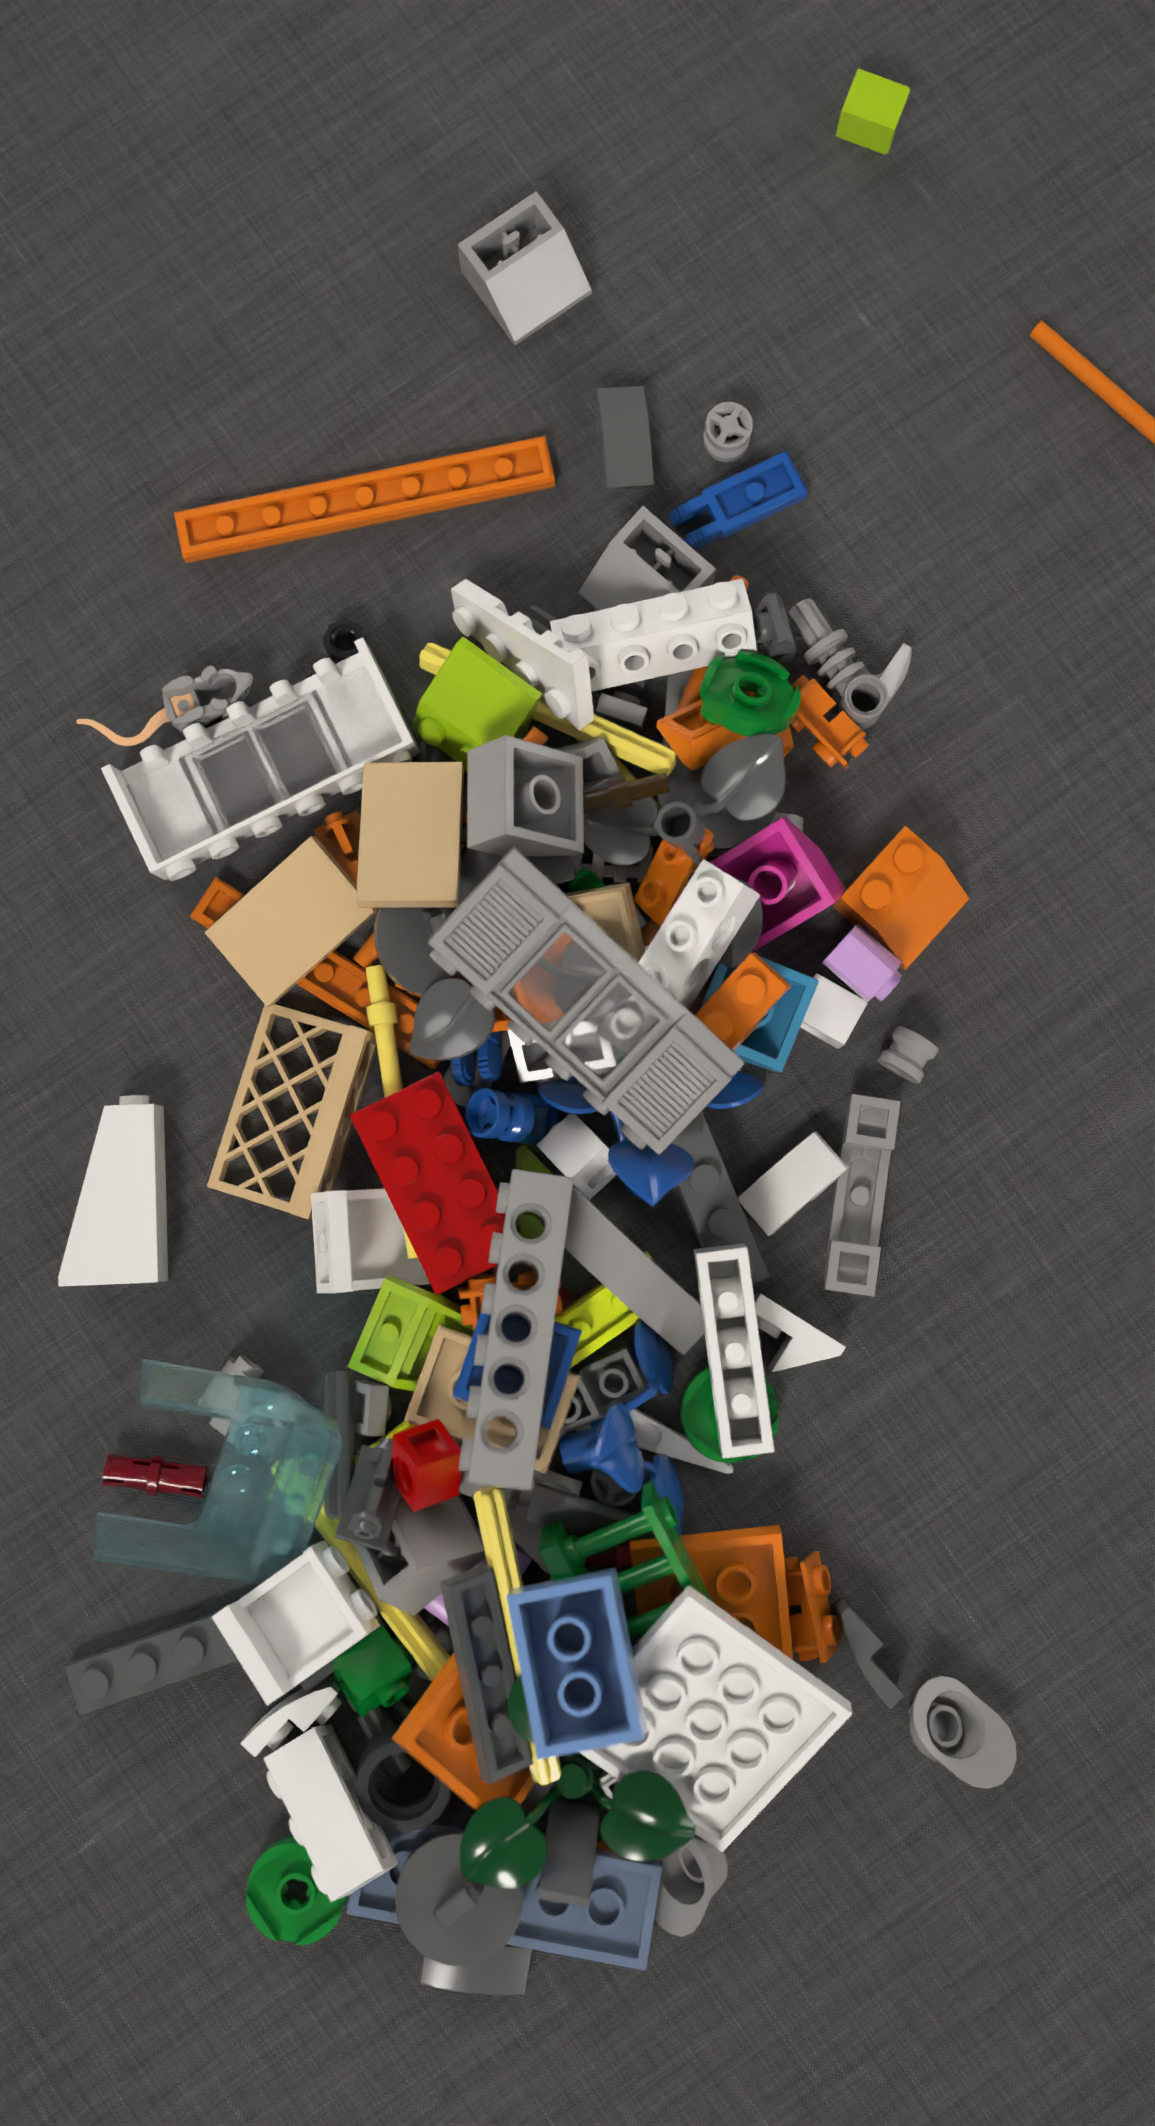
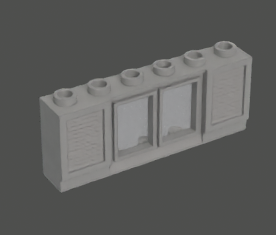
(584, 1002)

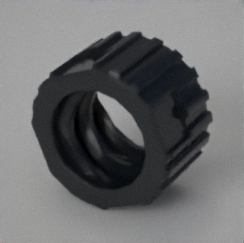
(336, 629)

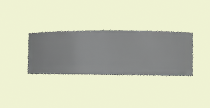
(860, 1195)
(632, 1275)

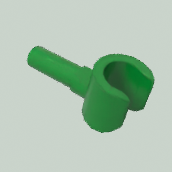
(585, 880)

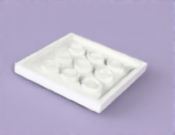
(722, 1716)

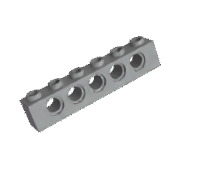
(549, 1201)

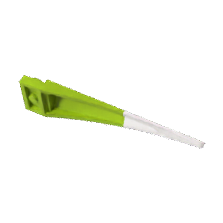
(401, 1335)

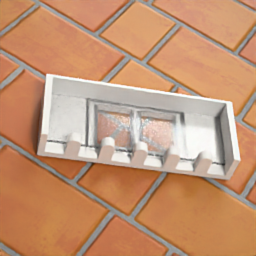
(261, 764)

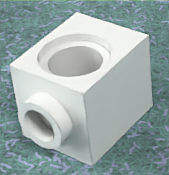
(832, 1012)
(578, 1155)

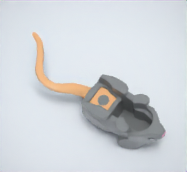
(190, 702)

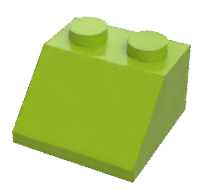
(473, 703)

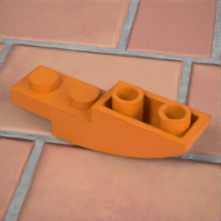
(743, 1001)

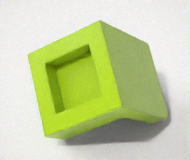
(872, 111)

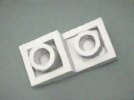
(792, 1183)
(300, 1708)

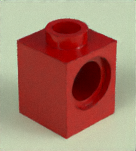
(425, 1465)

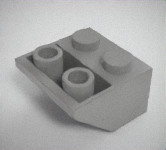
(524, 268)
(644, 564)
(422, 1552)

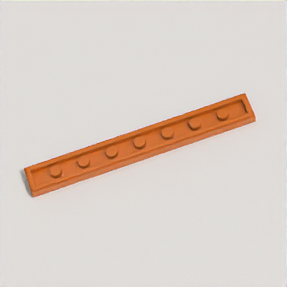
(364, 499)

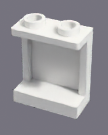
(359, 1242)
(297, 1621)

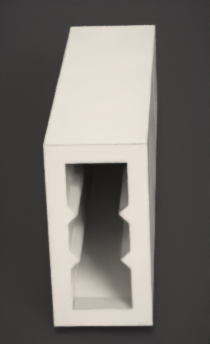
(122, 1203)

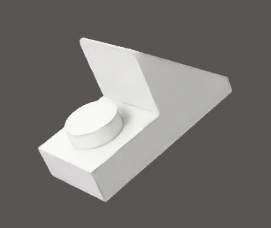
(803, 1341)

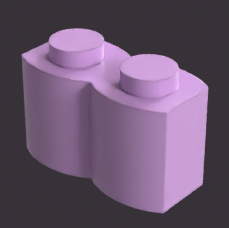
(864, 965)

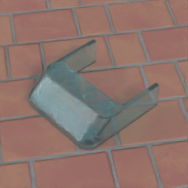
(263, 1485)

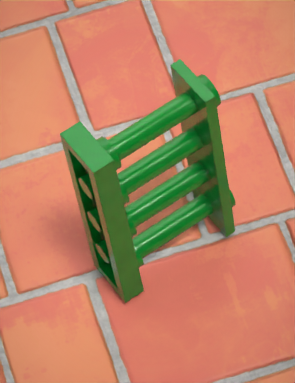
(567, 1554)

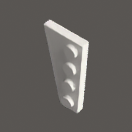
(533, 657)

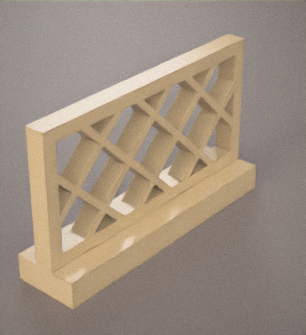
(332, 1125)

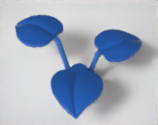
(644, 1171)
(612, 1440)

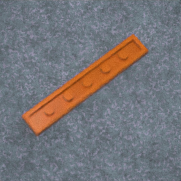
(333, 980)

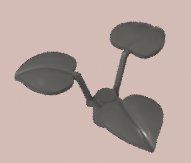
(742, 776)
(448, 1017)

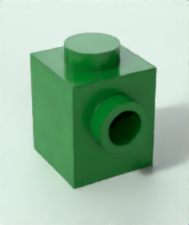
(374, 1671)

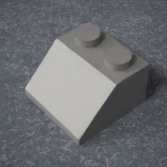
(524, 799)

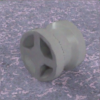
(729, 420)
(907, 1054)

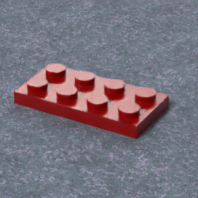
(433, 1179)

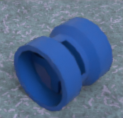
(499, 1115)

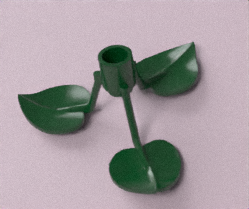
(509, 1852)

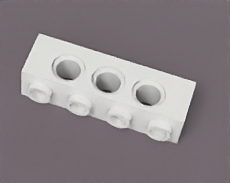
(698, 931)
(733, 1350)

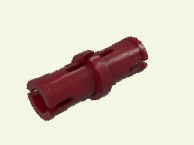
(155, 1475)

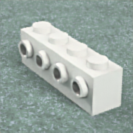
(655, 629)

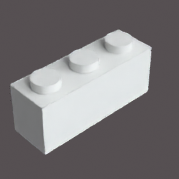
(325, 1812)

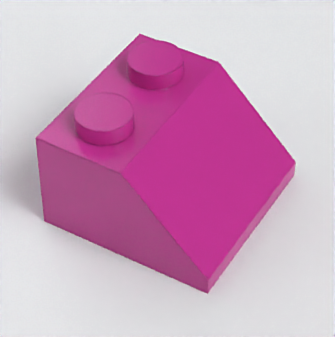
(787, 873)

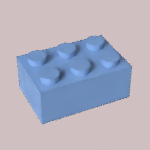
(576, 1664)

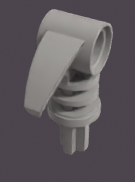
(837, 664)

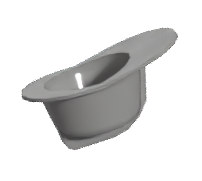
(962, 1733)
(688, 1884)

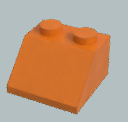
(904, 897)

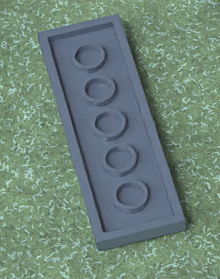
(609, 1931)

